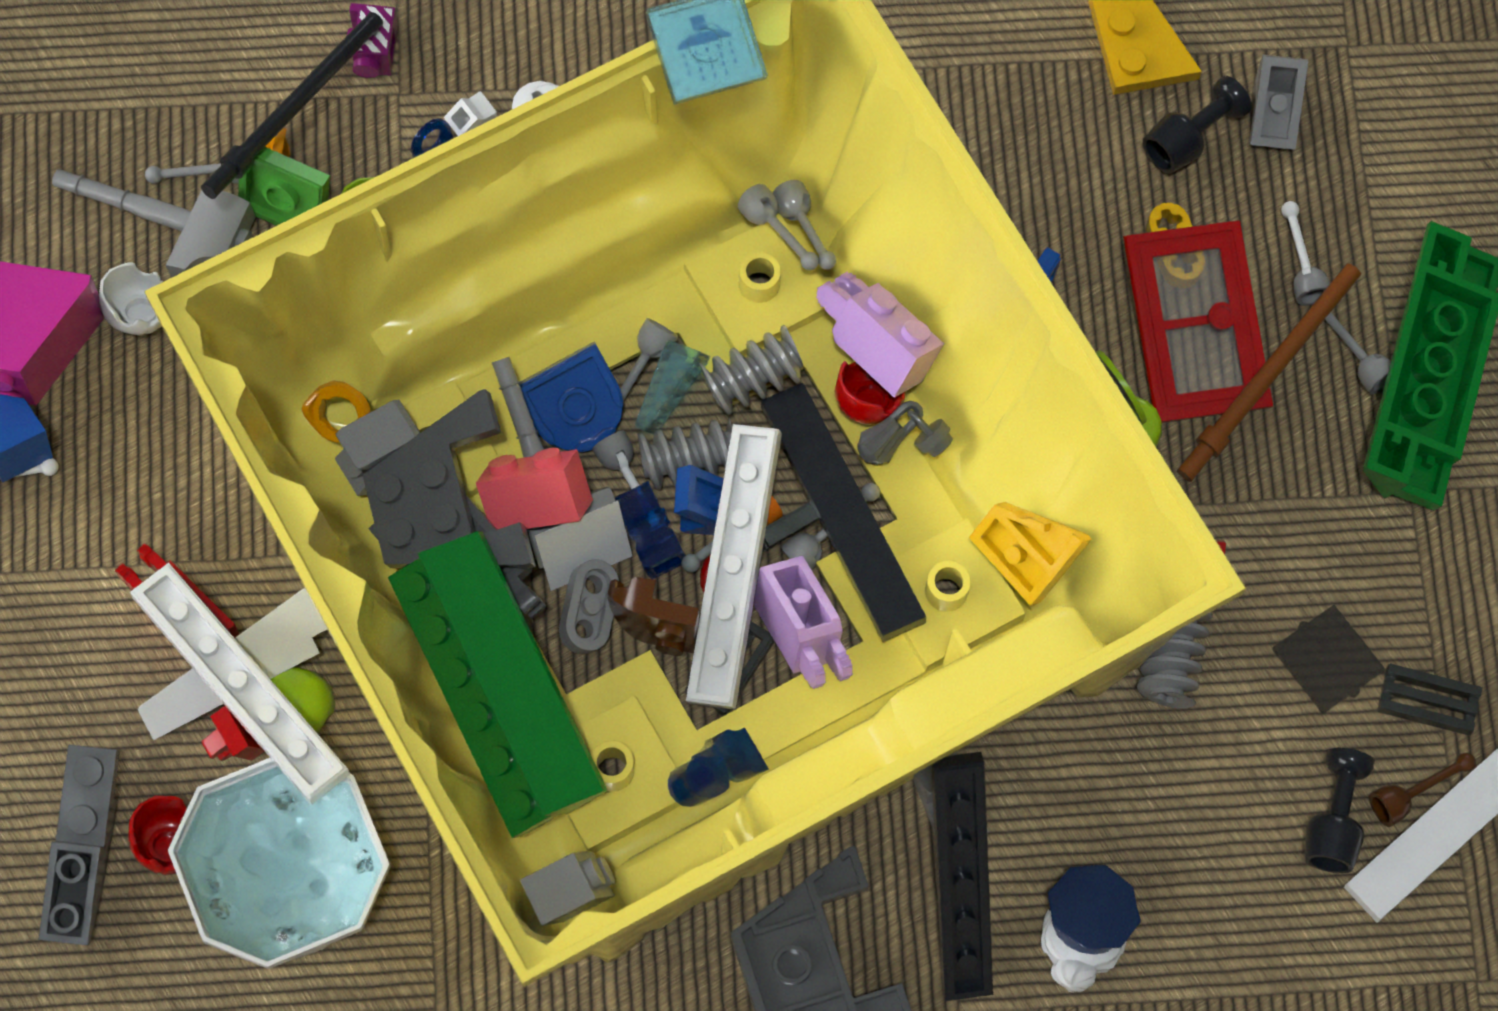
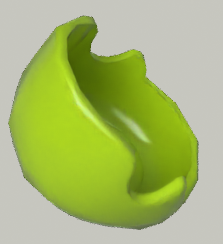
(308, 694)

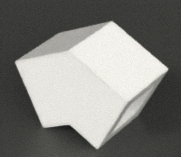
(470, 113)

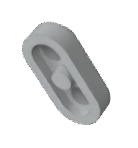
(587, 608)

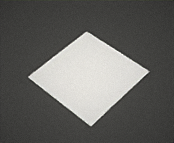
(596, 536)

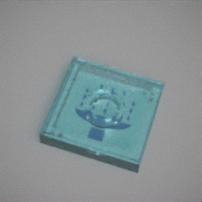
(705, 47)

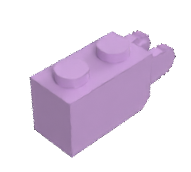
(879, 332)
(801, 620)

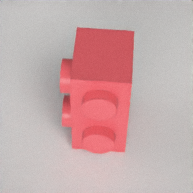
(535, 489)

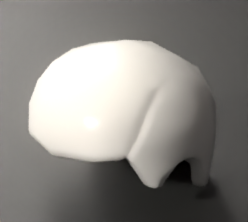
(125, 301)

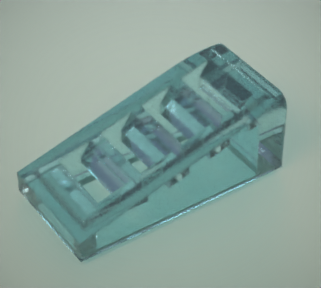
(671, 381)

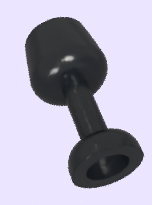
(1179, 139)
(1334, 837)

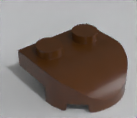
(651, 620)

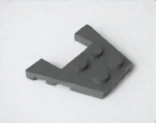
(421, 494)
(791, 952)

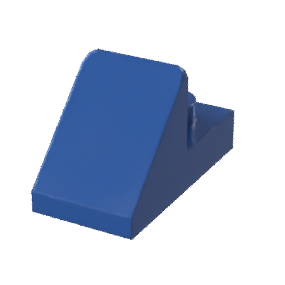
(697, 499)

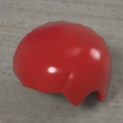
(863, 396)
(153, 830)

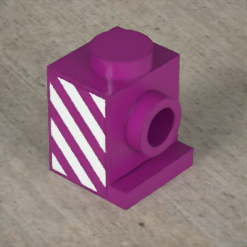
(378, 52)

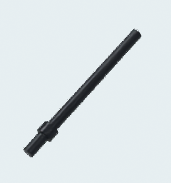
(240, 158)

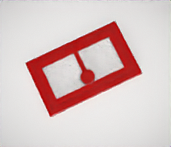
(1195, 318)

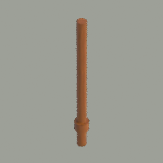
(1215, 438)

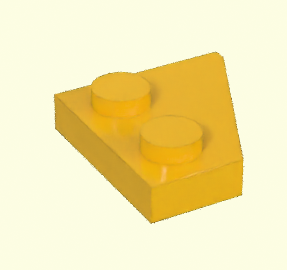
(1028, 548)

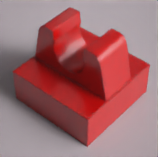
(230, 738)

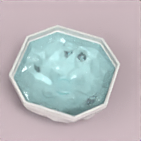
(272, 870)

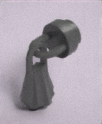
(882, 440)

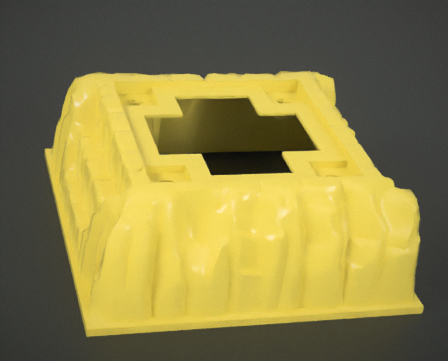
(626, 210)

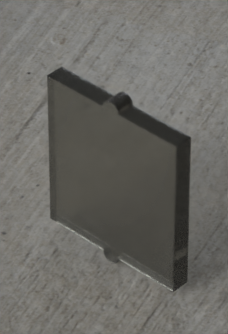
(1328, 659)

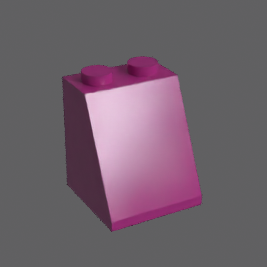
(42, 326)

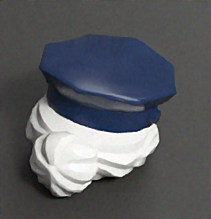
(1087, 924)

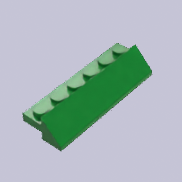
(1434, 369)
(497, 683)

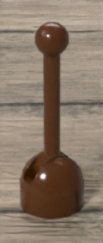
(1394, 803)

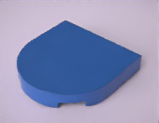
(574, 400)

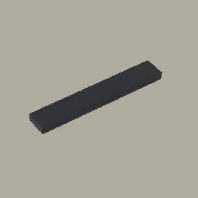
(843, 513)
(962, 875)

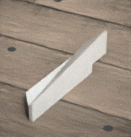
(273, 642)

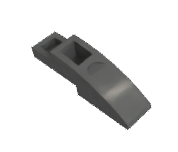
(81, 845)

